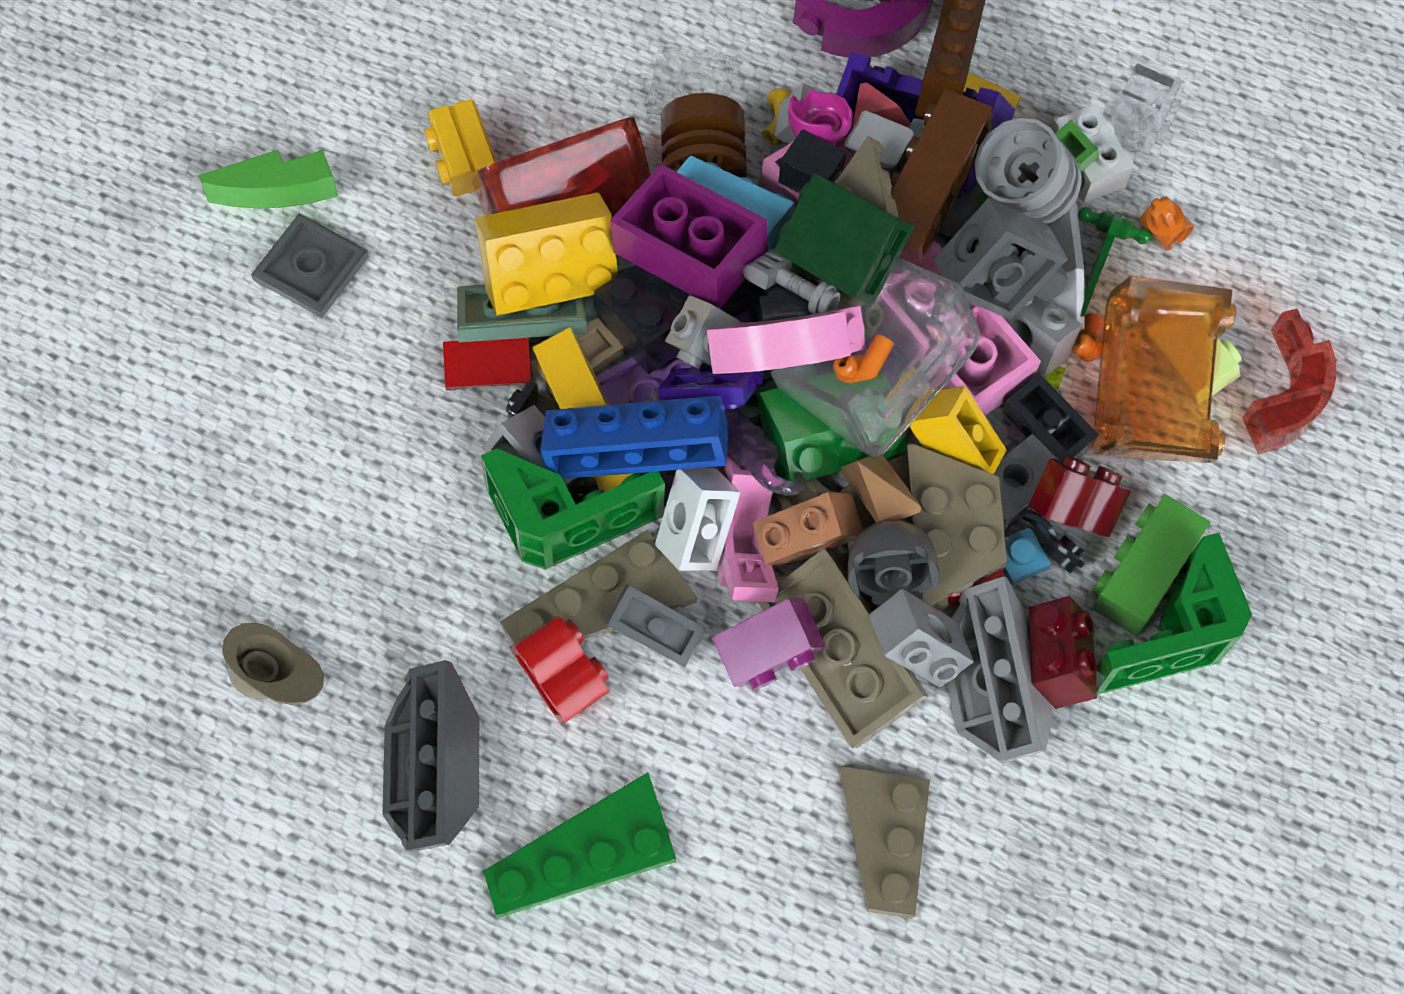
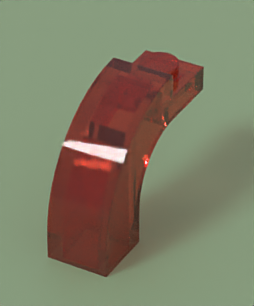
(1312, 371)

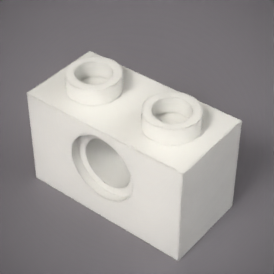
(697, 519)

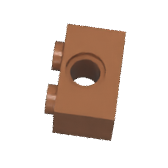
(808, 528)

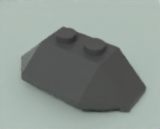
(431, 758)

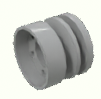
(1016, 155)

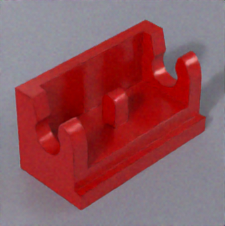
(486, 363)

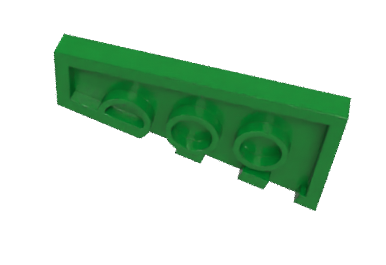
(593, 848)

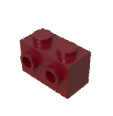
(1062, 652)

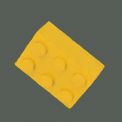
(546, 253)

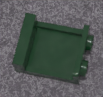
(843, 239)

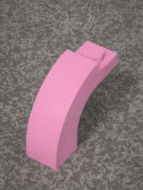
(786, 341)
(741, 559)

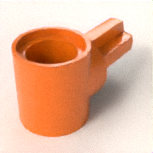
(1166, 222)

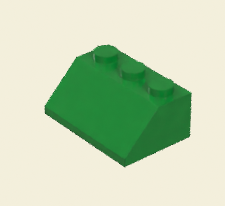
(804, 441)

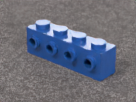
(635, 437)

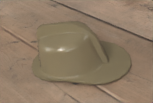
(270, 666)

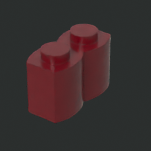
(1080, 496)

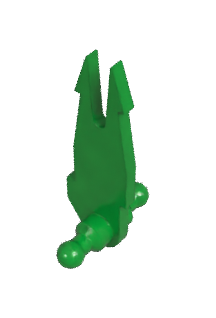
(1114, 227)

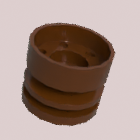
(705, 128)

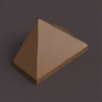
(880, 489)

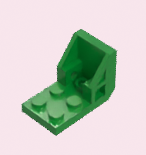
(565, 528)
(1204, 604)

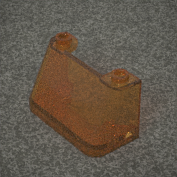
(1160, 371)

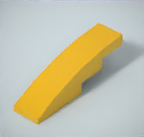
(573, 382)

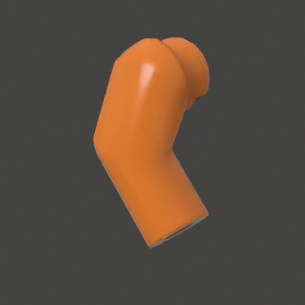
(1089, 343)

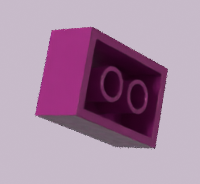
(688, 235)

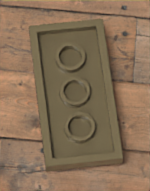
(851, 673)

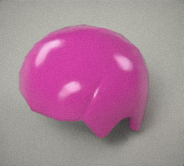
(821, 115)

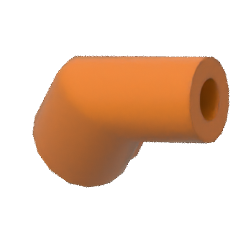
(864, 366)

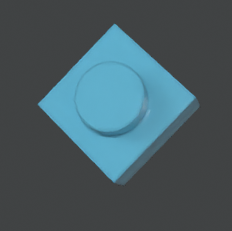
(1024, 557)

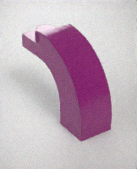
(862, 31)

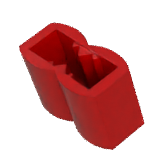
(560, 668)

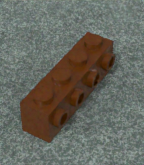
(938, 167)

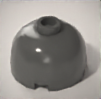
(892, 558)

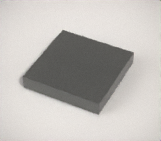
(310, 265)

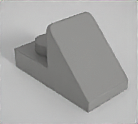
(890, 134)

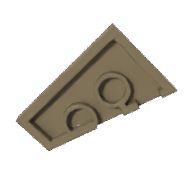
(888, 836)

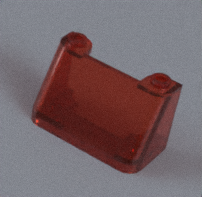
(591, 162)

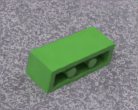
(1148, 564)

